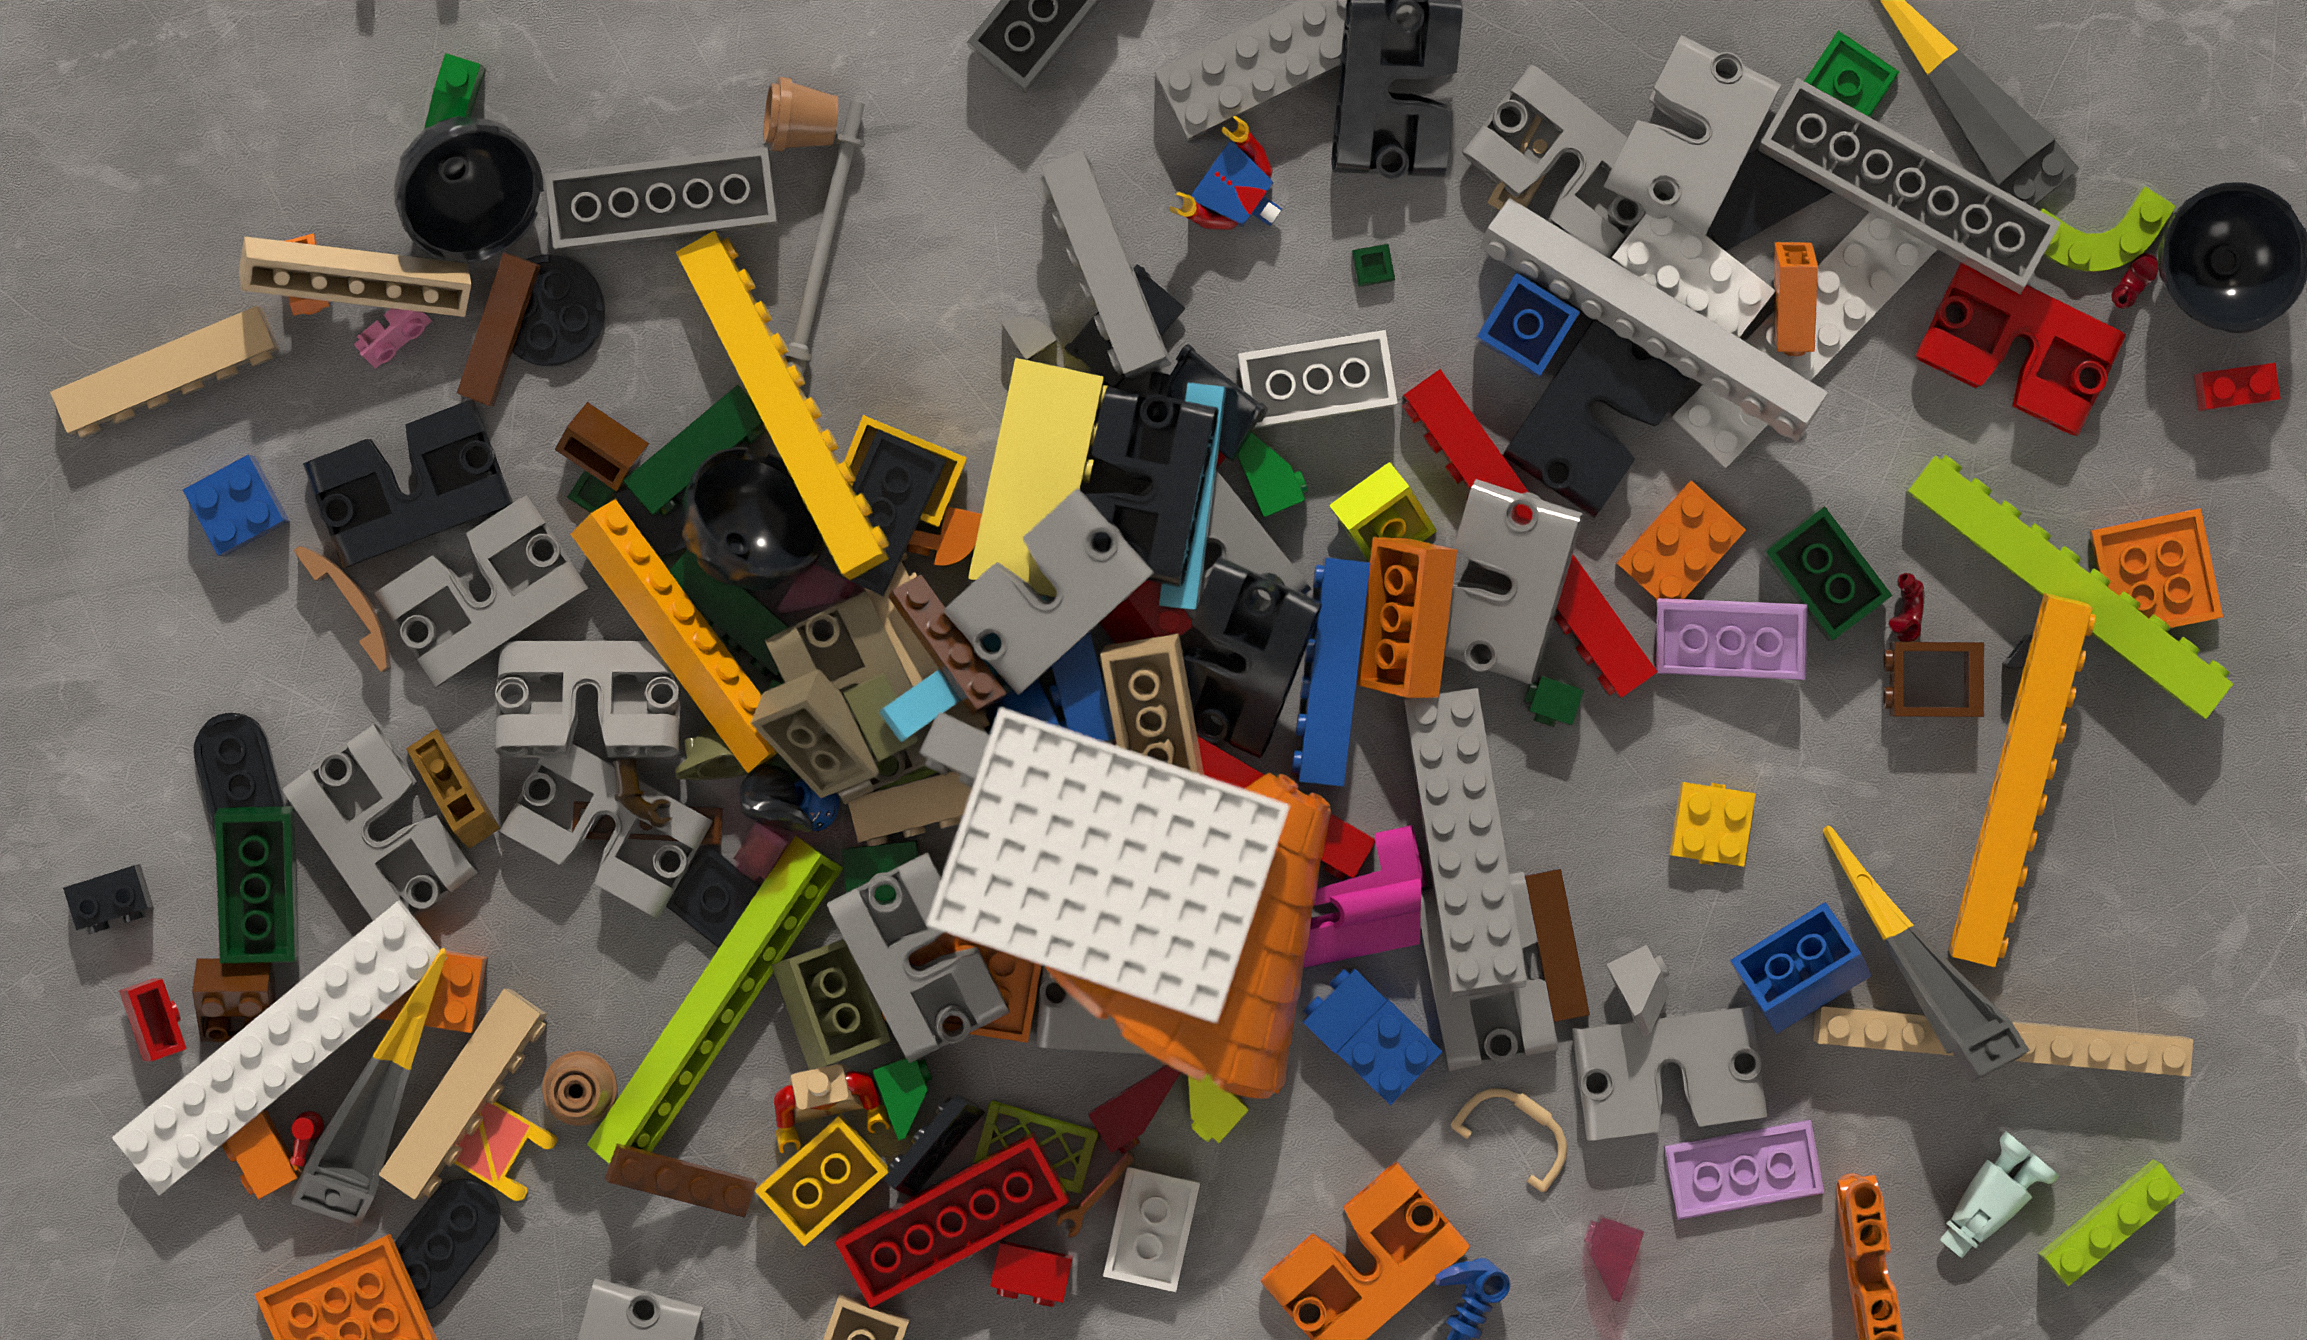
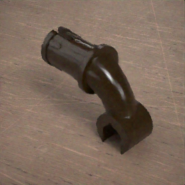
(631, 796)

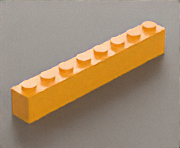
(675, 629)

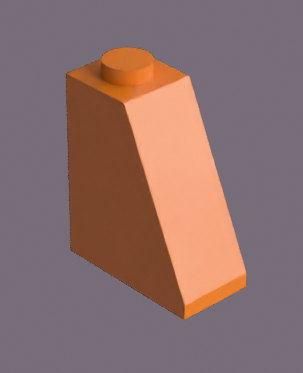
(1795, 297)

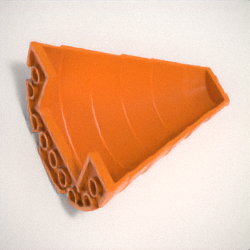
(1256, 1022)

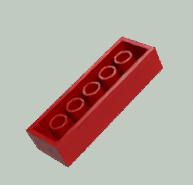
(952, 1219)

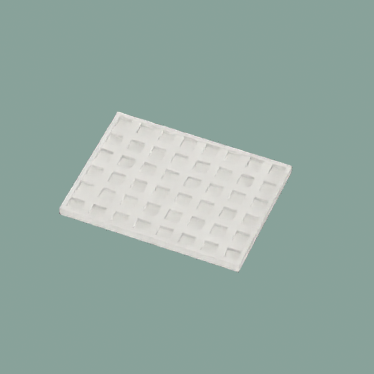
(1108, 865)

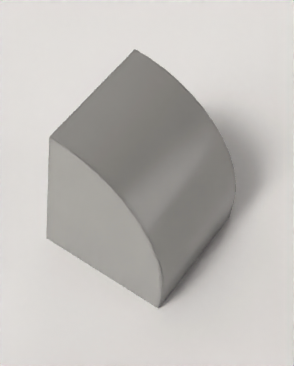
(1029, 335)

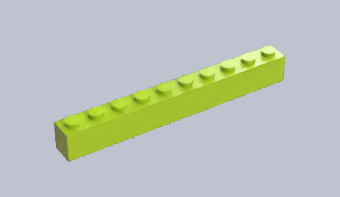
(2057, 572)
(718, 1000)

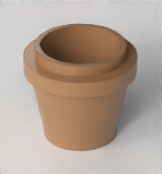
(798, 116)
(598, 1087)

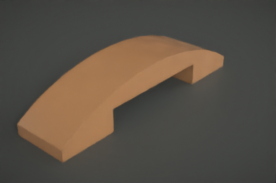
(374, 643)

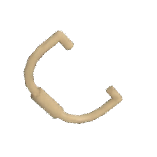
(1534, 1111)

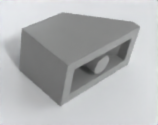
(1641, 986)

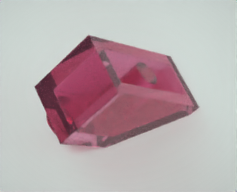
(816, 589)
(761, 851)
(1613, 1251)

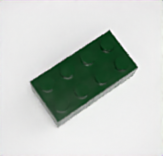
(256, 884)

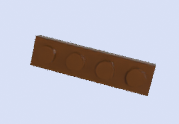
(946, 645)
(680, 1180)

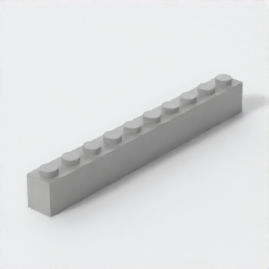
(1653, 320)

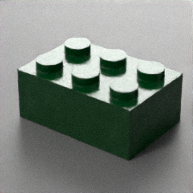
(1826, 573)

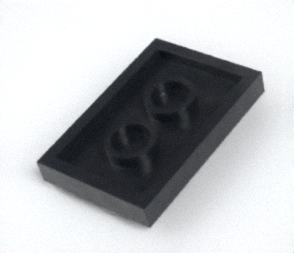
(933, 1144)

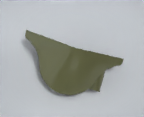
(709, 758)

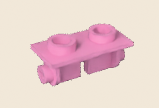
(380, 344)

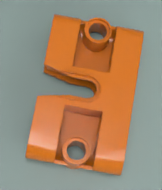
(1861, 1205)
(1405, 1262)

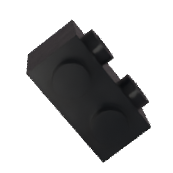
(108, 898)

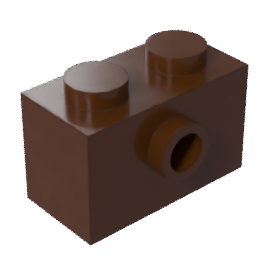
(596, 435)

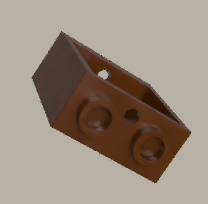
(1973, 679)

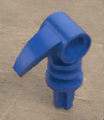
(1476, 1296)

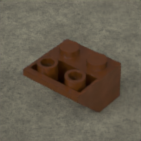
(230, 996)

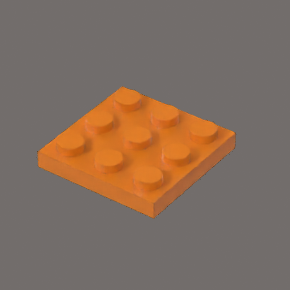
(2162, 566)

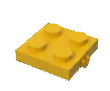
(1712, 824)

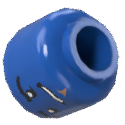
(819, 810)

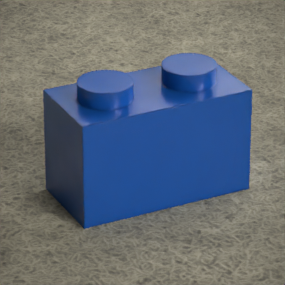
(1342, 1009)

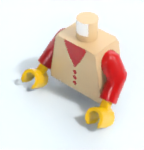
(823, 1094)

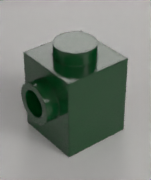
(1553, 701)

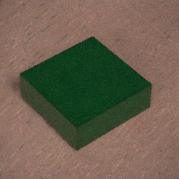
(1373, 265)
(590, 492)

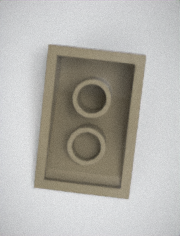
(815, 733)

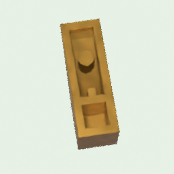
(452, 789)

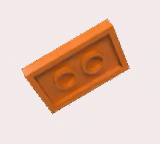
(1681, 545)

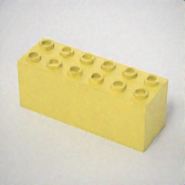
(1036, 463)

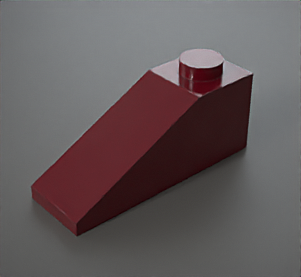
(1131, 1111)

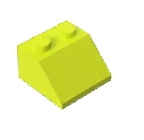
(1382, 508)
(1213, 1109)

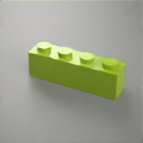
(2111, 1222)

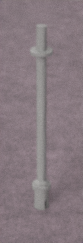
(798, 349)

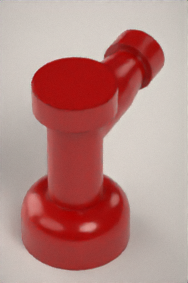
(307, 1127)

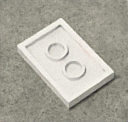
(1151, 1229)

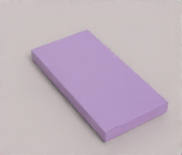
(1731, 639)
(1744, 1169)

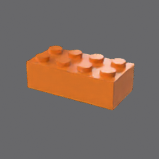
(1406, 617)

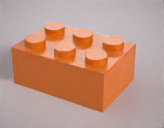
(456, 995)

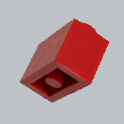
(2237, 386)
(1031, 1273)

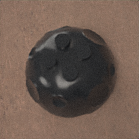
(467, 189)
(2234, 257)
(748, 521)

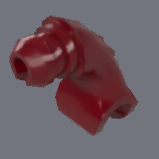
(2138, 276)
(1910, 618)

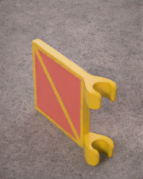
(497, 1145)

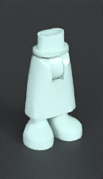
(1995, 1196)

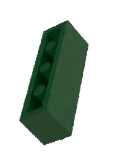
(670, 469)
(732, 610)

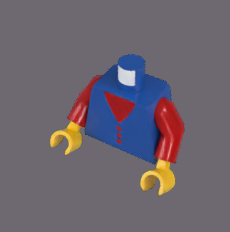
(1233, 186)

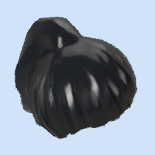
(772, 799)

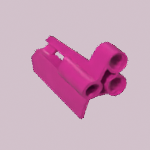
(1374, 909)

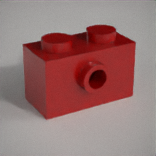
(153, 1019)

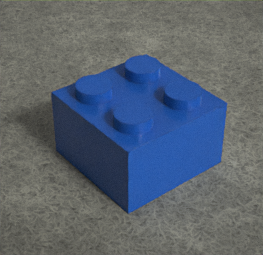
(1527, 325)
(236, 505)
(1389, 1052)

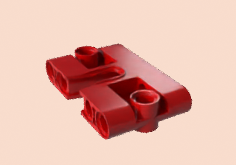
(2058, 338)

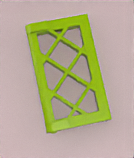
(1060, 1127)

